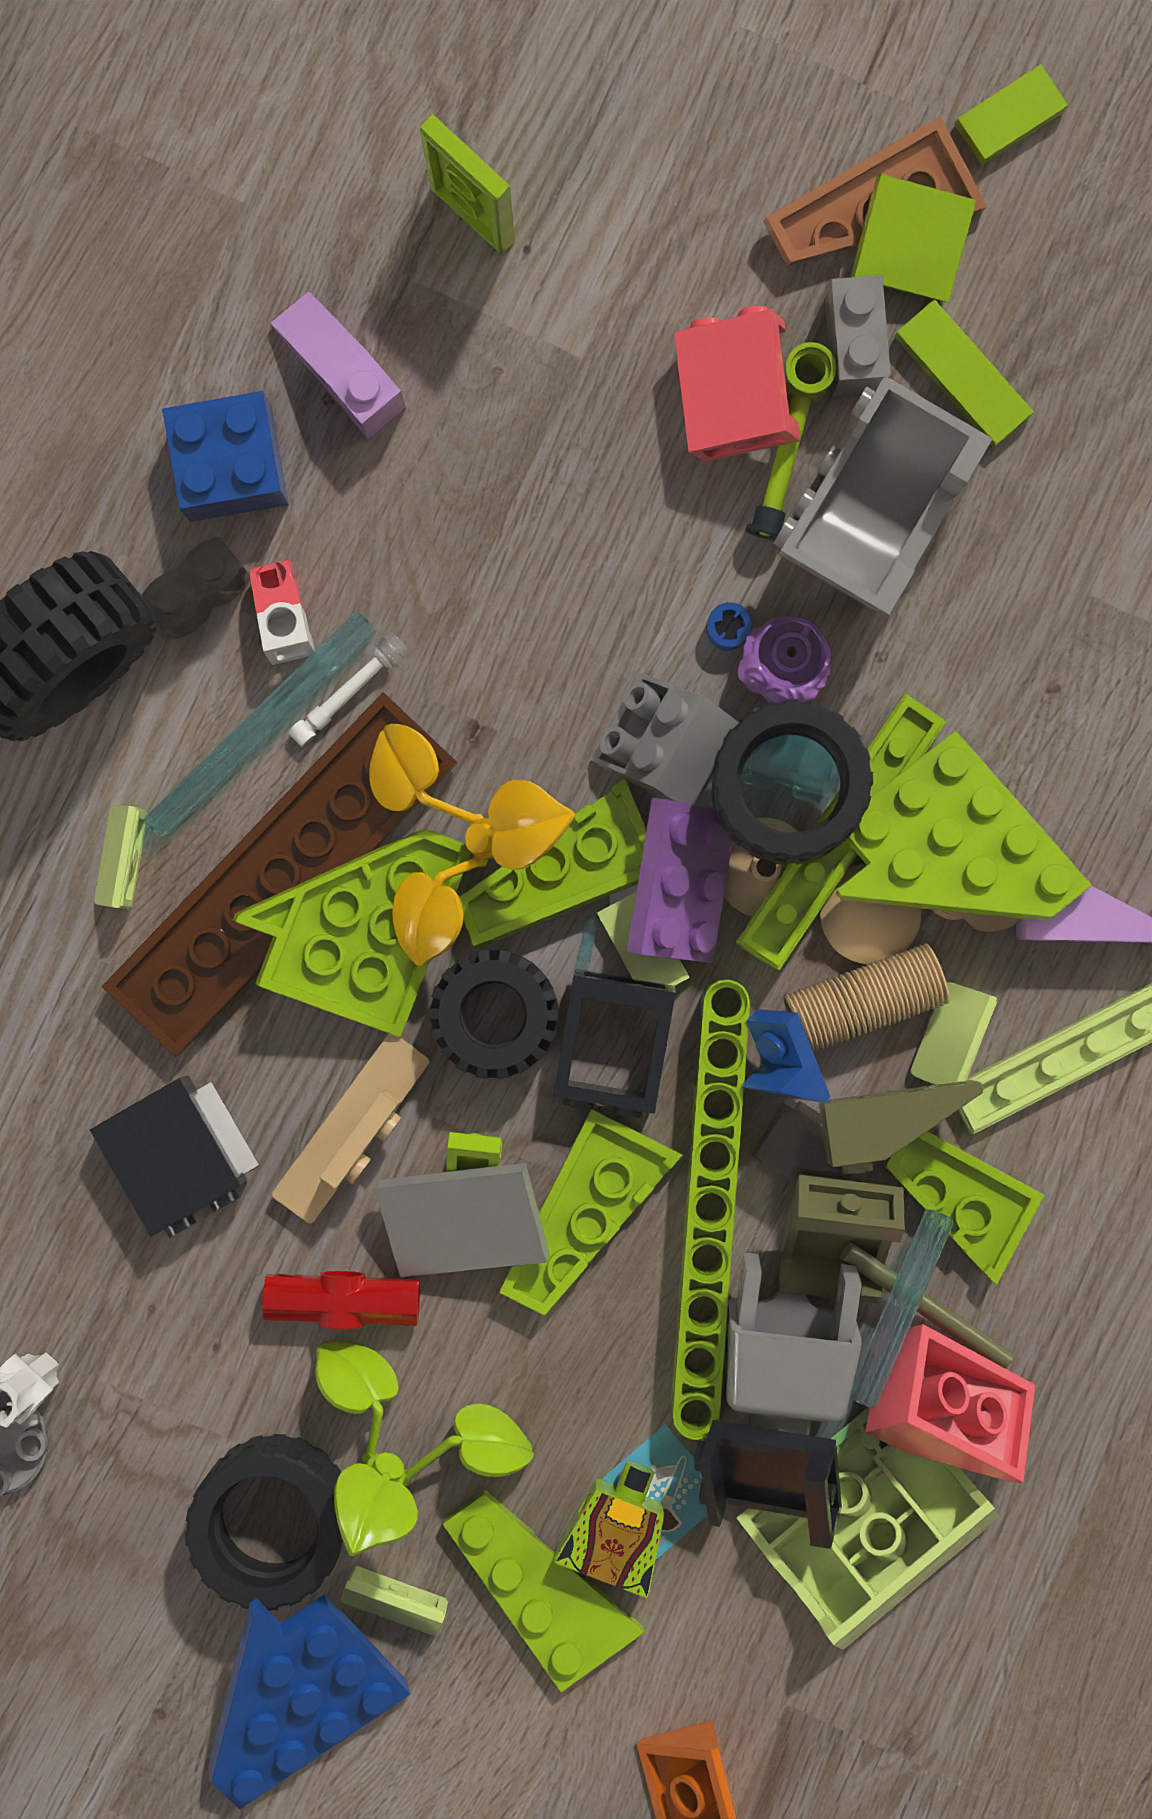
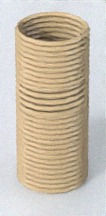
(872, 999)

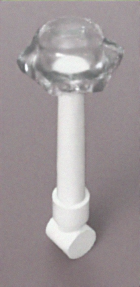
(388, 652)

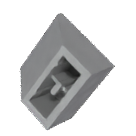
(664, 740)

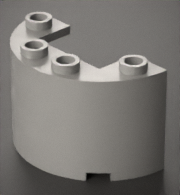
(882, 495)

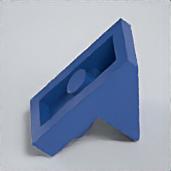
(787, 1058)

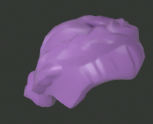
(773, 673)

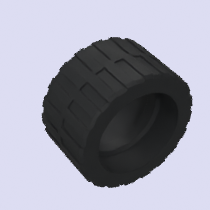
(803, 720)
(228, 1568)

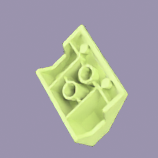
(893, 1532)

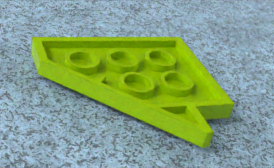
(958, 843)
(338, 934)

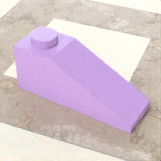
(340, 364)
(1090, 919)

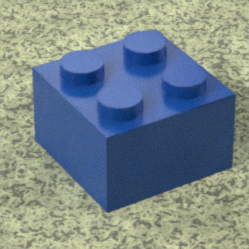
(225, 456)

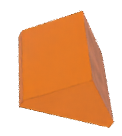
(687, 1774)

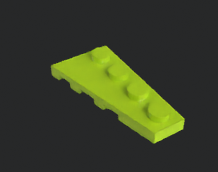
(592, 1196)
(551, 1606)

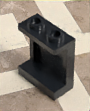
(168, 1158)
(771, 1474)

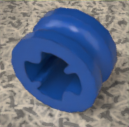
(715, 619)

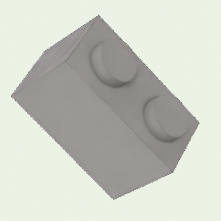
(857, 333)

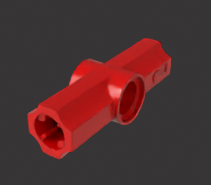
(341, 1299)

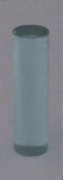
(588, 939)

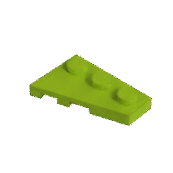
(985, 1204)

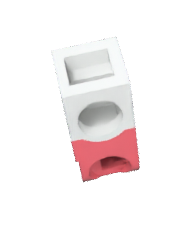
(280, 612)

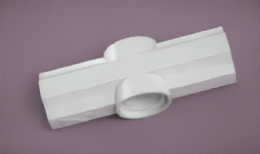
(25, 1386)

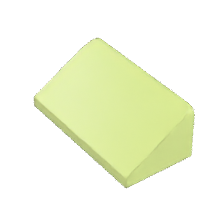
(120, 857)
(953, 1036)
(394, 1600)

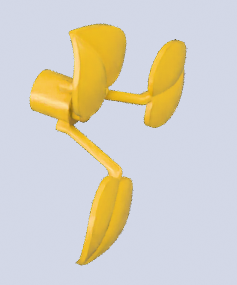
(519, 832)

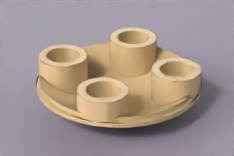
(867, 930)

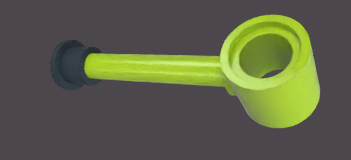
(770, 517)

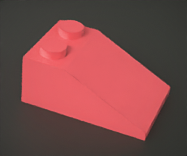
(955, 1407)

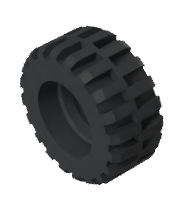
(67, 641)

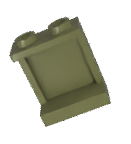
(828, 1217)

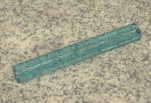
(900, 1308)

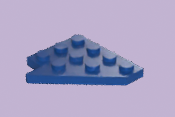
(296, 1696)

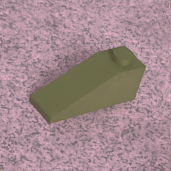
(882, 1123)

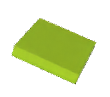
(913, 237)

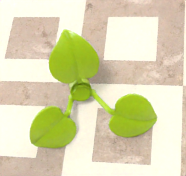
(372, 1496)

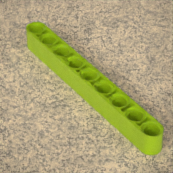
(718, 1232)

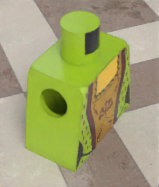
(615, 1532)

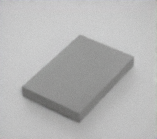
(462, 1220)

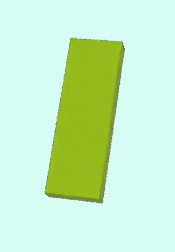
(963, 373)

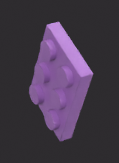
(680, 883)

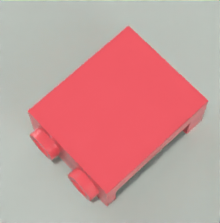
(734, 384)

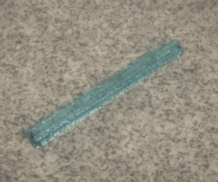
(259, 725)

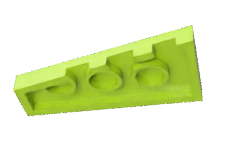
(589, 862)

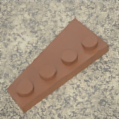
(835, 212)

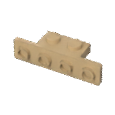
(351, 1127)

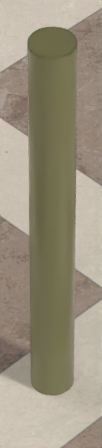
(929, 1308)

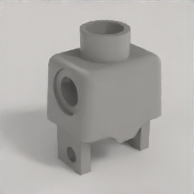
(790, 1356)

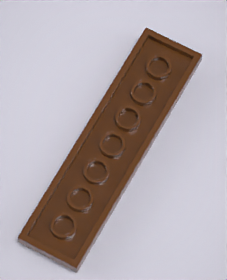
(203, 956)

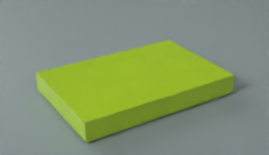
(468, 184)

